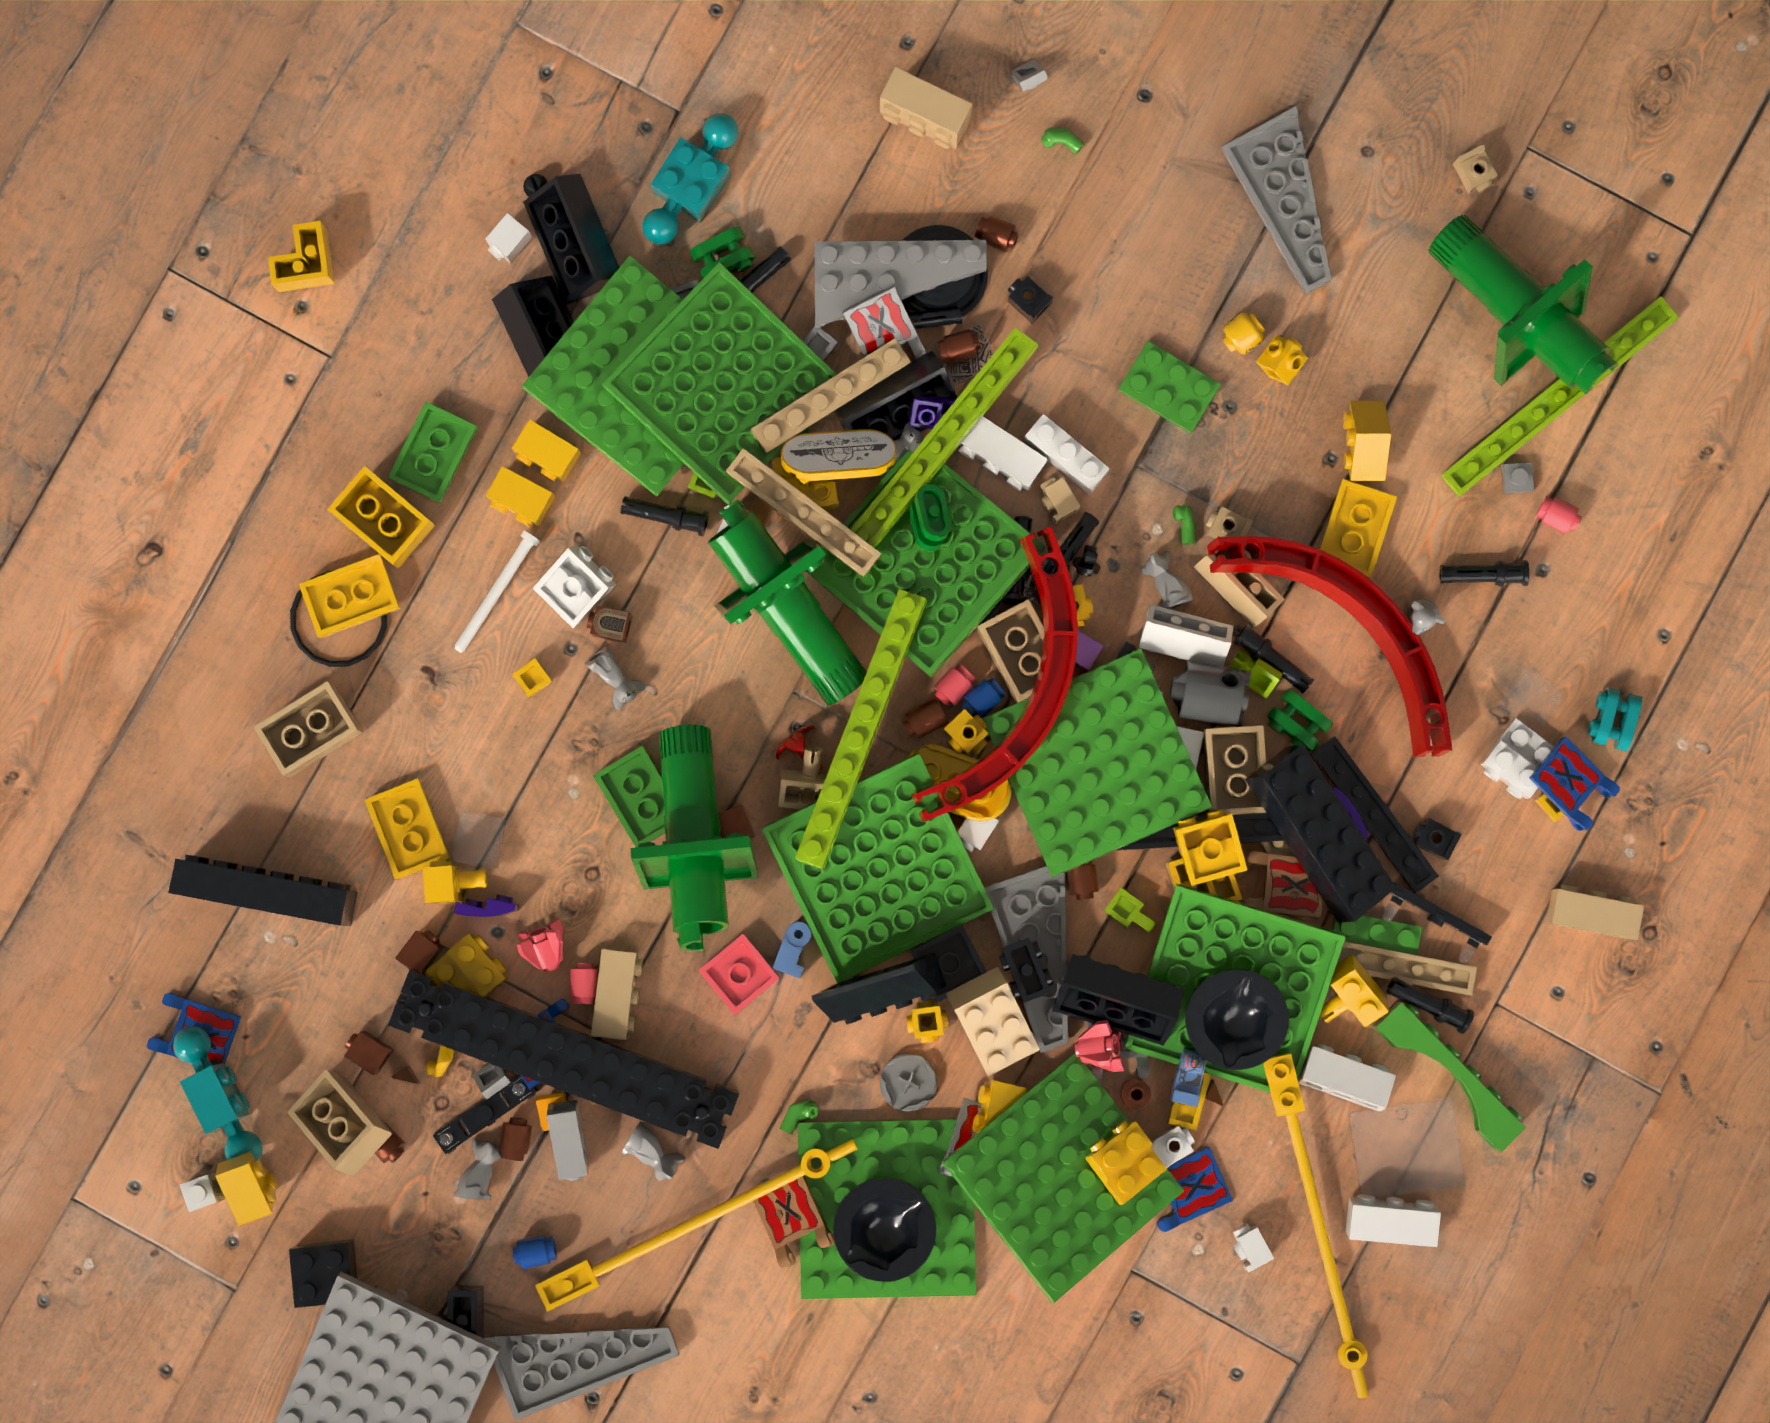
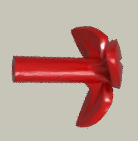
(796, 742)

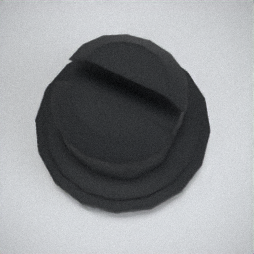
(533, 183)

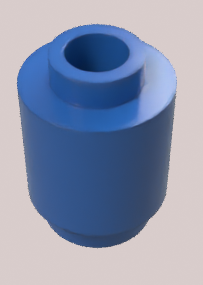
(983, 698)
(535, 1251)

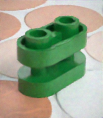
(739, 259)
(930, 517)
(1281, 720)

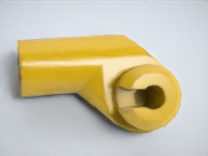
(440, 1066)

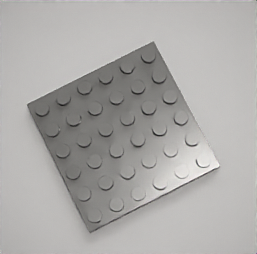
(386, 1363)

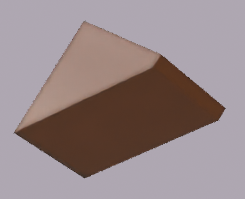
(406, 1075)
(1212, 1093)

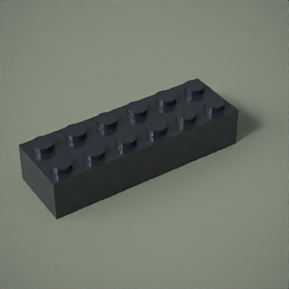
(1320, 833)
(262, 892)

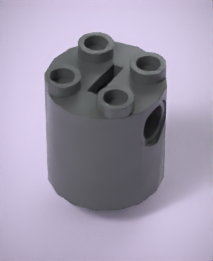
(1211, 693)

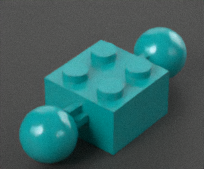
(690, 179)
(214, 1093)

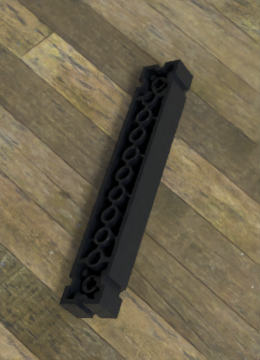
(563, 1058)

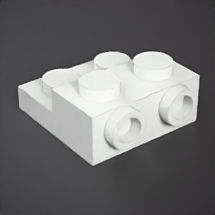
(575, 585)
(1516, 758)

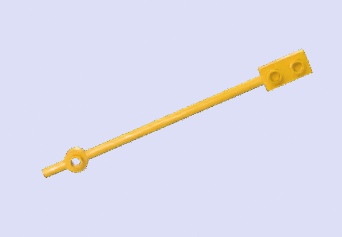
(1289, 1101)
(584, 1277)

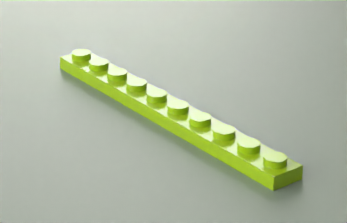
(1553, 402)
(945, 437)
(861, 729)

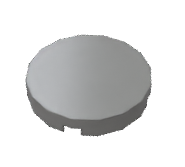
(908, 1082)

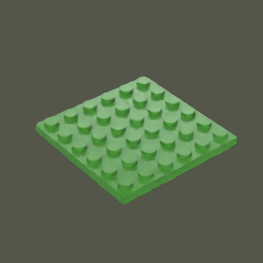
(588, 353)
(714, 376)
(959, 579)
(1105, 768)
(886, 876)
(1220, 934)
(899, 1151)
(1040, 1190)

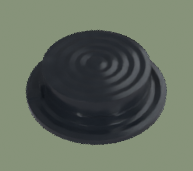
(960, 293)
(1237, 1019)
(884, 1229)

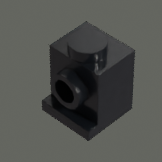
(1032, 308)
(1440, 850)

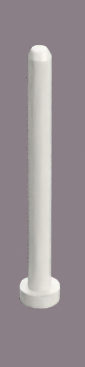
(497, 589)

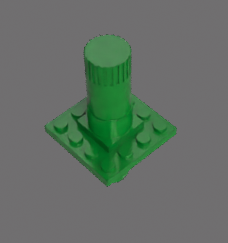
(1533, 317)
(777, 591)
(694, 856)

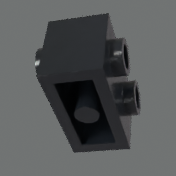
(1026, 970)

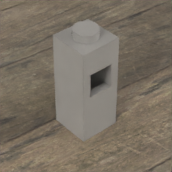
(567, 1140)

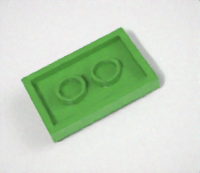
(1169, 387)
(433, 452)
(635, 795)

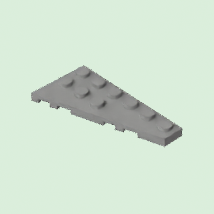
(1279, 184)
(860, 269)
(1035, 908)
(557, 1366)

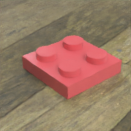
(739, 974)

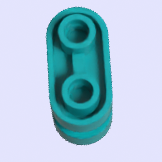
(1602, 728)

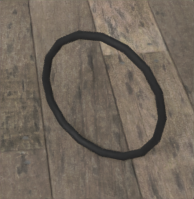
(301, 646)

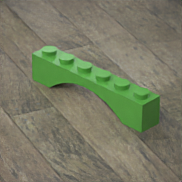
(1491, 1118)

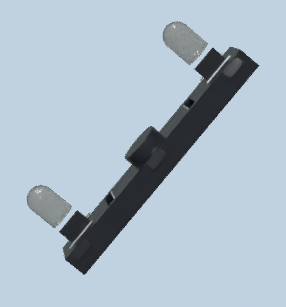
(1438, 917)
(483, 1115)

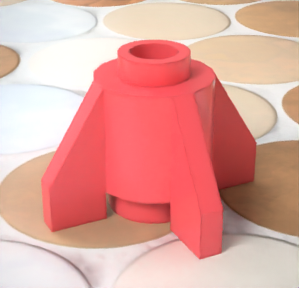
(543, 946)
(1100, 1047)

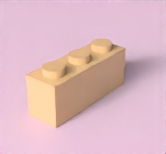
(1244, 591)
(1595, 913)
(616, 994)

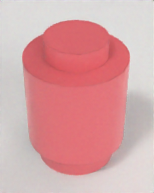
(1559, 514)
(954, 685)
(583, 983)

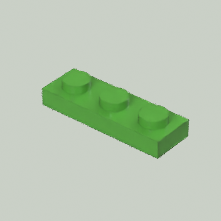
(1381, 934)

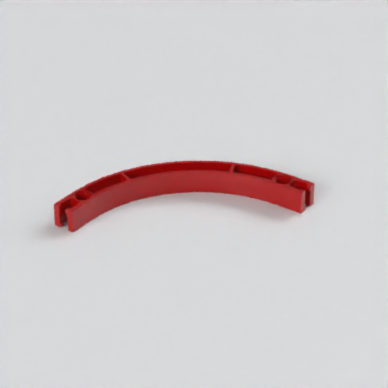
(1369, 607)
(1047, 695)

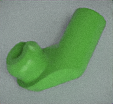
(1062, 135)
(1188, 525)
(798, 1111)

